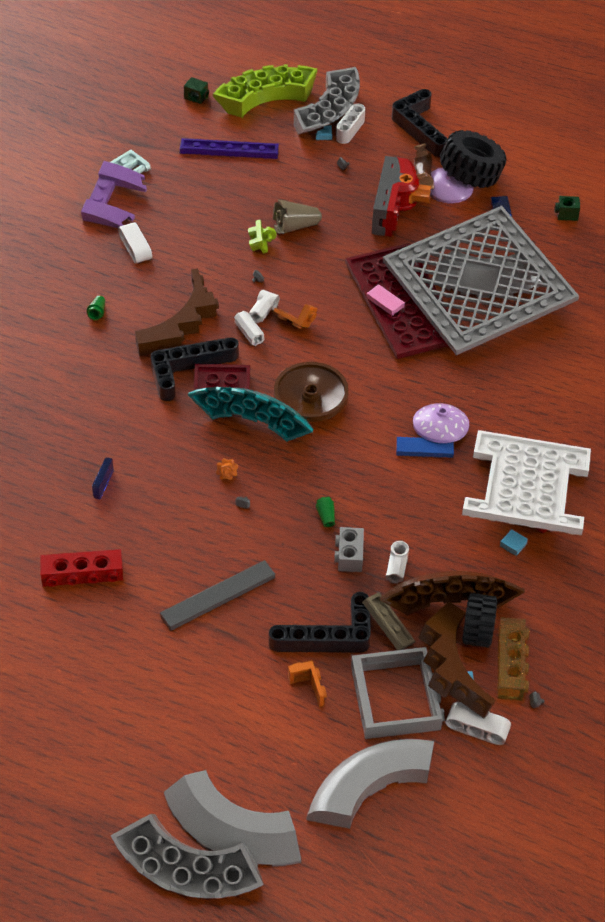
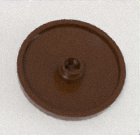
(312, 390)

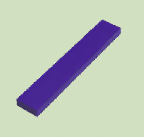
(229, 148)

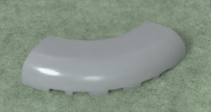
(366, 774)

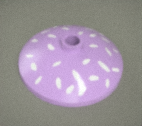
(441, 423)

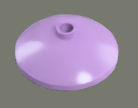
(448, 189)

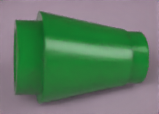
(96, 308)
(326, 511)

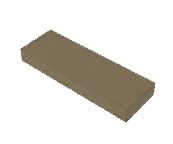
(388, 622)

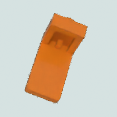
(305, 318)
(306, 671)

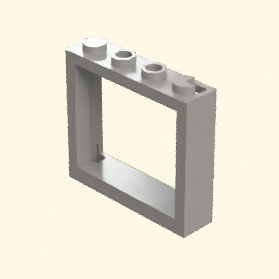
(390, 660)

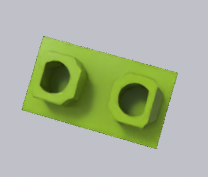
(260, 237)

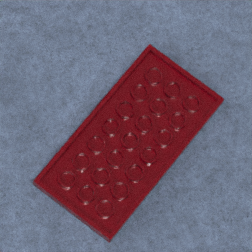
(408, 329)

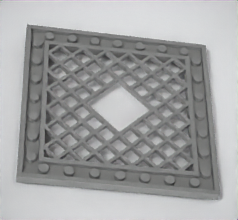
(498, 219)

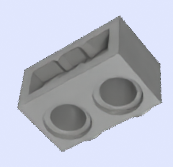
(350, 545)

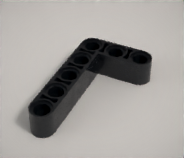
(406, 114)
(185, 357)
(328, 634)

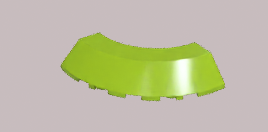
(264, 86)

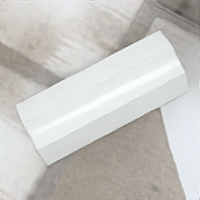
(249, 328)

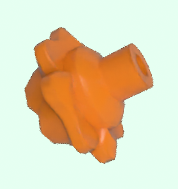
(227, 469)

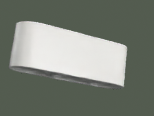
(350, 123)
(135, 242)
(491, 729)

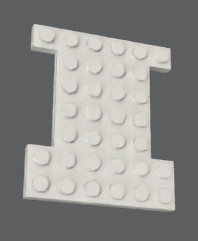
(528, 482)

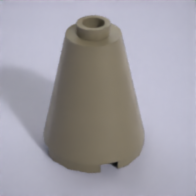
(294, 216)

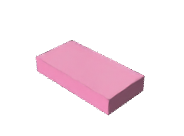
(385, 300)

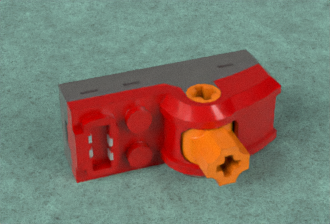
(396, 192)

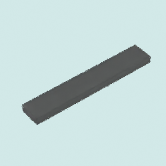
(217, 595)

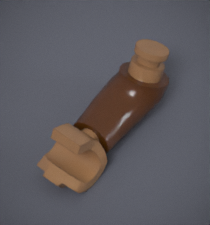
(423, 165)

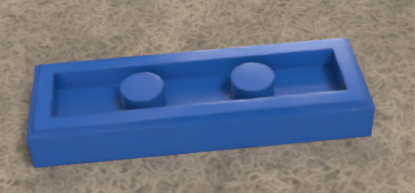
(421, 447)

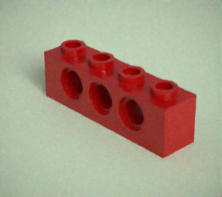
(95, 566)

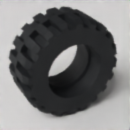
(473, 158)

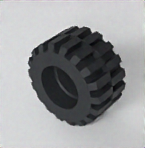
(479, 620)

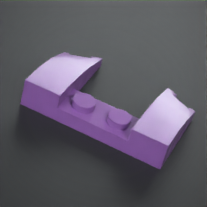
(97, 208)

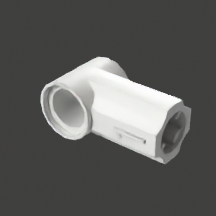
(265, 303)
(397, 562)

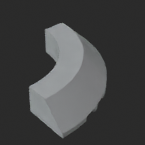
(341, 94)
(482, 276)
(223, 825)
(185, 868)

